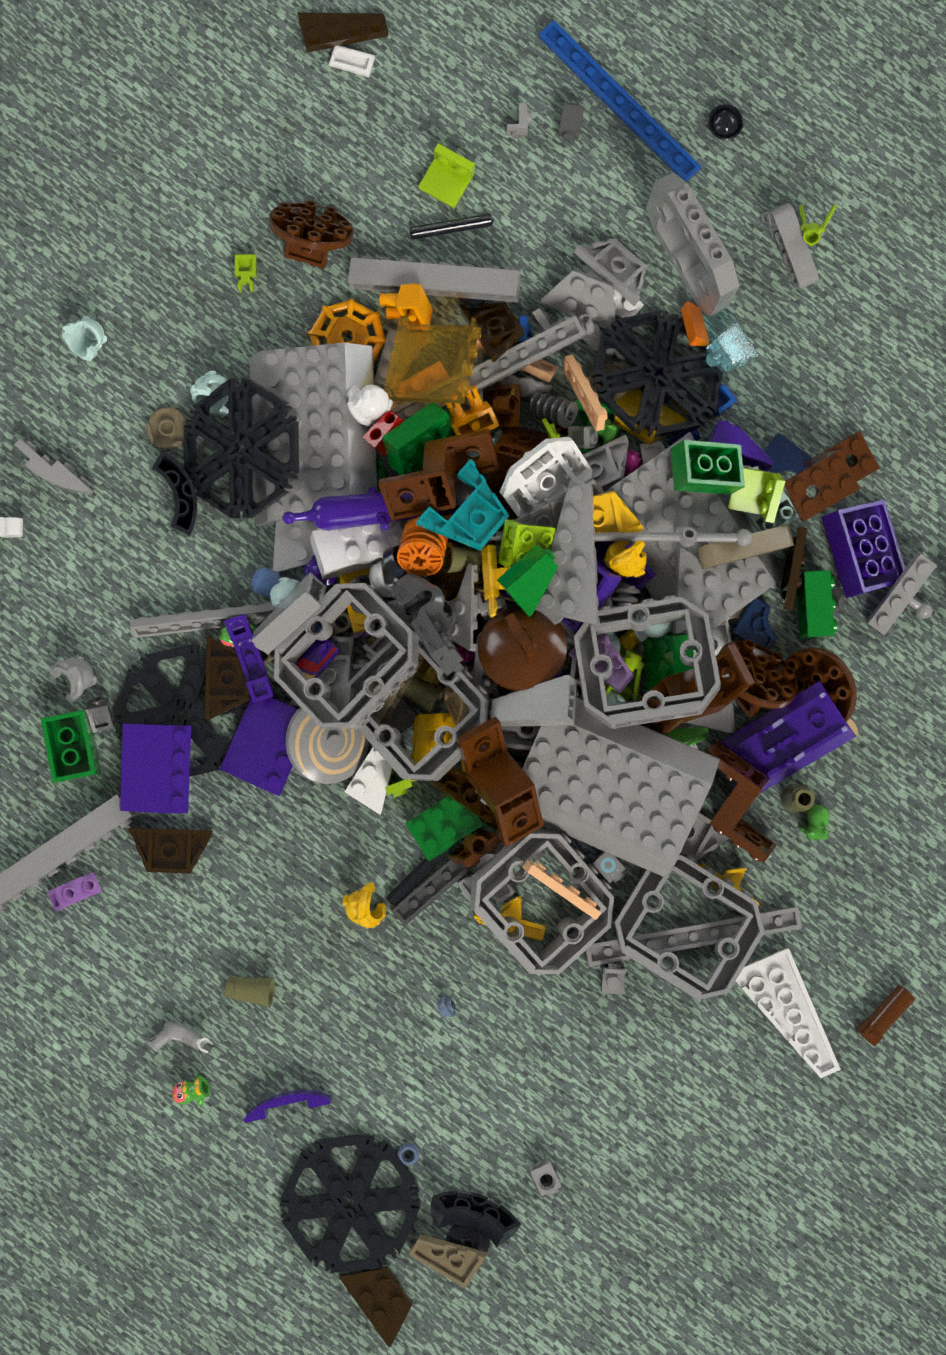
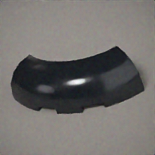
(184, 493)
(474, 1212)

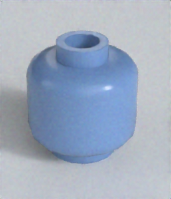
(264, 580)

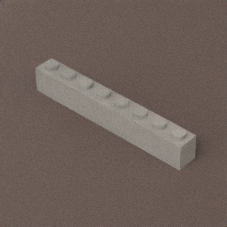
(435, 279)
(62, 849)

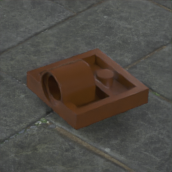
(505, 404)
(474, 848)

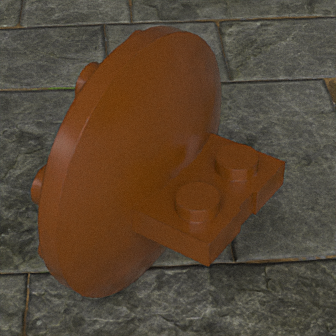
(310, 235)
(521, 649)
(821, 665)
(774, 682)

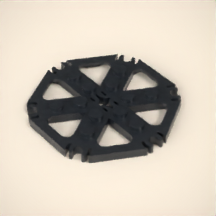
(642, 375)
(228, 441)
(168, 698)
(370, 1200)

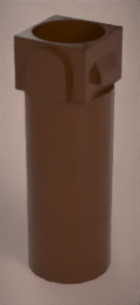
(885, 1015)

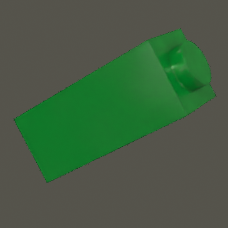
(529, 578)

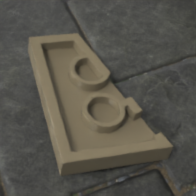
(447, 1258)

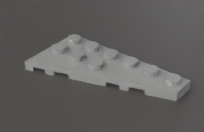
(574, 584)

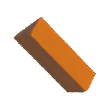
(694, 325)

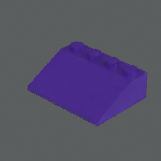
(864, 547)
(260, 746)
(155, 768)

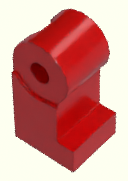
(385, 424)

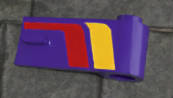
(317, 658)

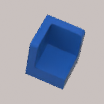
(725, 400)

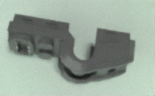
(431, 619)

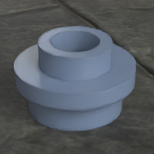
(446, 1007)
(411, 1160)

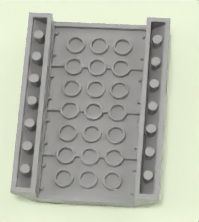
(331, 441)
(662, 510)
(620, 788)

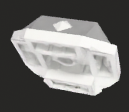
(544, 474)

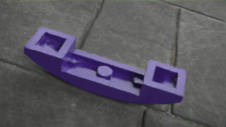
(250, 658)
(314, 1099)

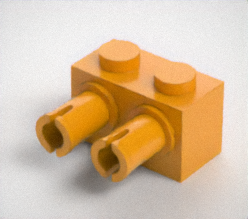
(409, 302)
(476, 418)

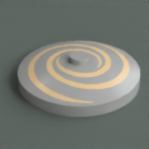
(323, 753)

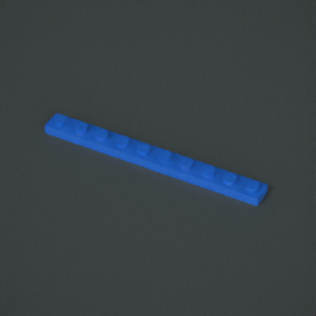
(618, 101)

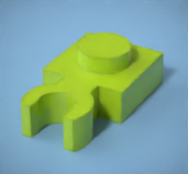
(245, 269)

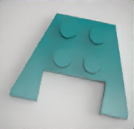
(475, 519)

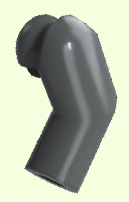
(839, 597)

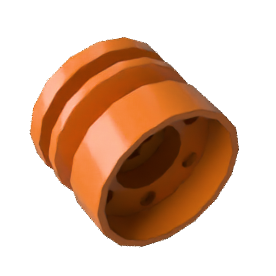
(421, 550)

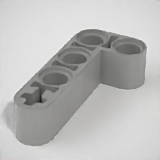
(793, 248)

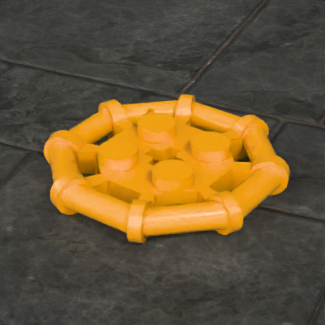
(347, 324)

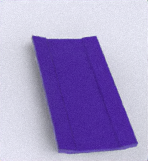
(791, 735)

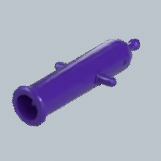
(350, 511)

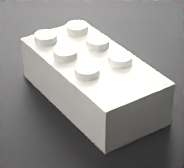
(352, 548)

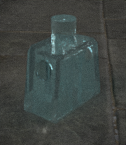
(731, 350)

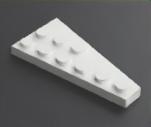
(292, 545)
(783, 998)

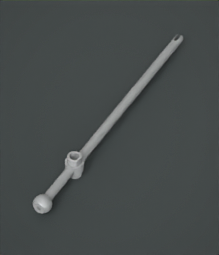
(742, 537)

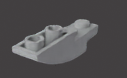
(58, 474)

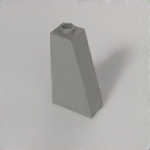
(290, 614)
(543, 705)

